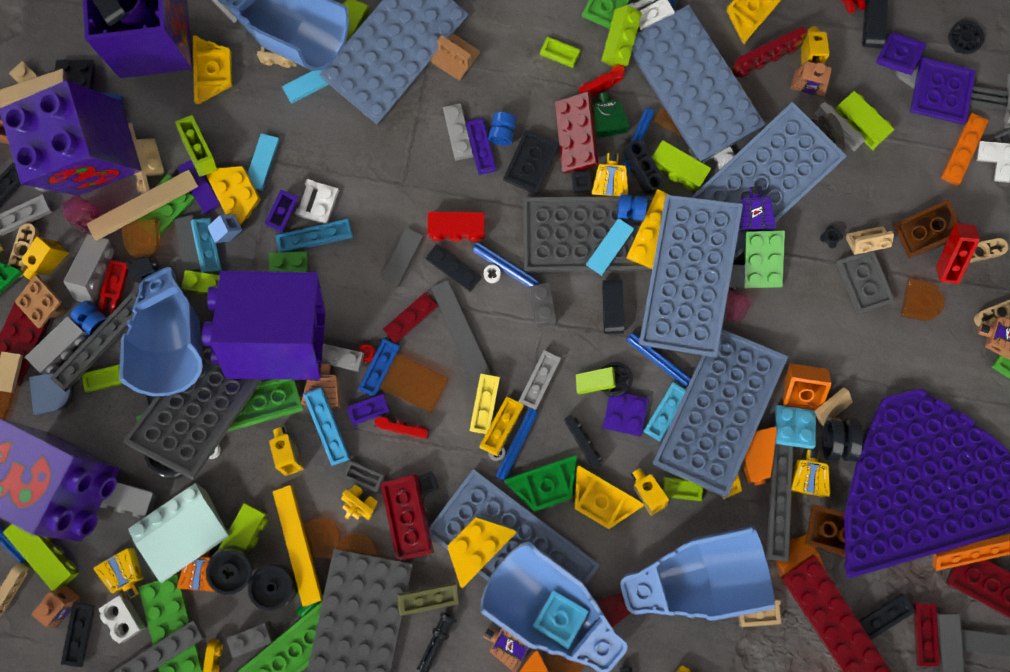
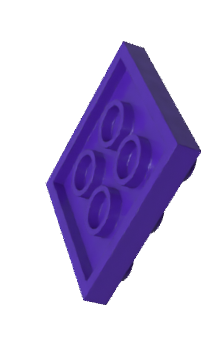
(942, 91)

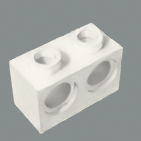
(127, 614)

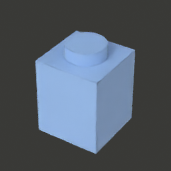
(224, 228)

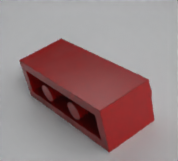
(456, 226)
(957, 253)

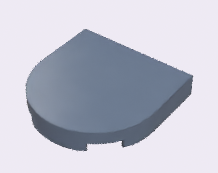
(46, 395)

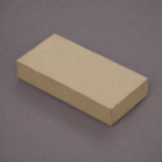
(9, 371)
(834, 405)

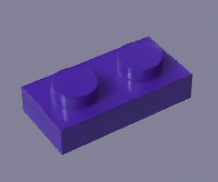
(368, 410)

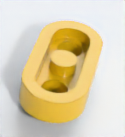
(213, 651)

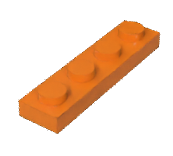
(964, 149)
(972, 552)

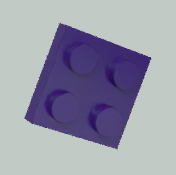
(901, 53)
(625, 414)

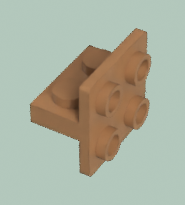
(454, 55)
(39, 302)

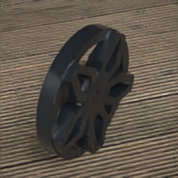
(966, 37)
(619, 379)

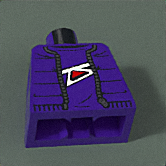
(757, 212)

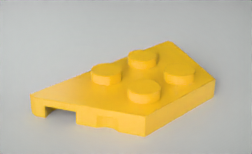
(749, 15)
(211, 69)
(235, 191)
(602, 500)
(476, 546)

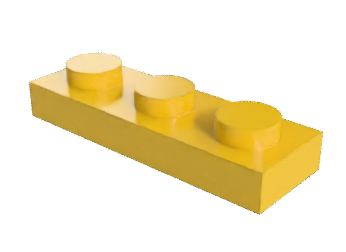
(501, 426)

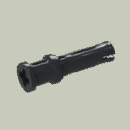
(441, 633)

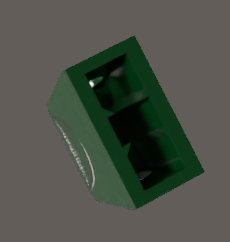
(609, 117)

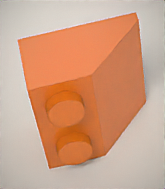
(806, 386)
(797, 553)

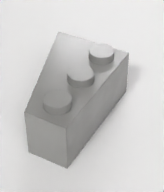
(89, 269)

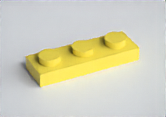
(484, 403)

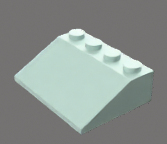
(178, 532)

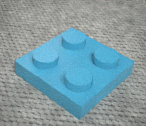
(795, 426)
(560, 619)

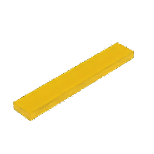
(297, 546)

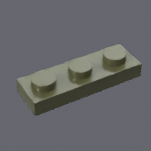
(427, 599)

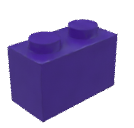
(281, 211)

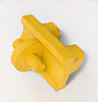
(354, 504)

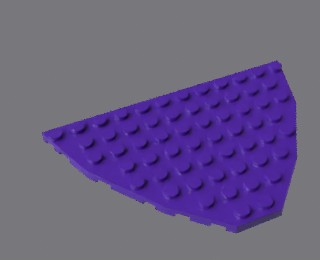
(923, 485)

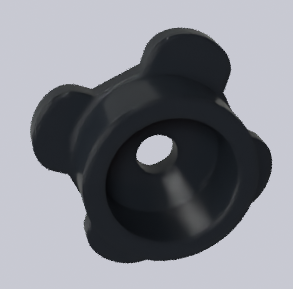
(831, 231)

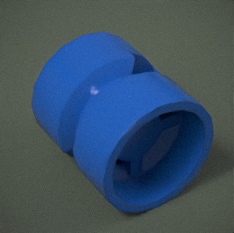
(503, 125)
(632, 207)
(88, 316)

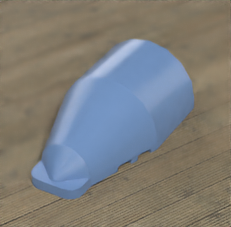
(295, 29)
(163, 339)
(705, 578)
(521, 591)

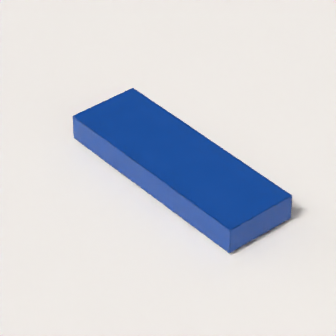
(379, 367)

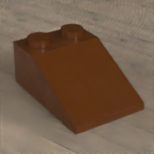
(927, 229)
(826, 531)

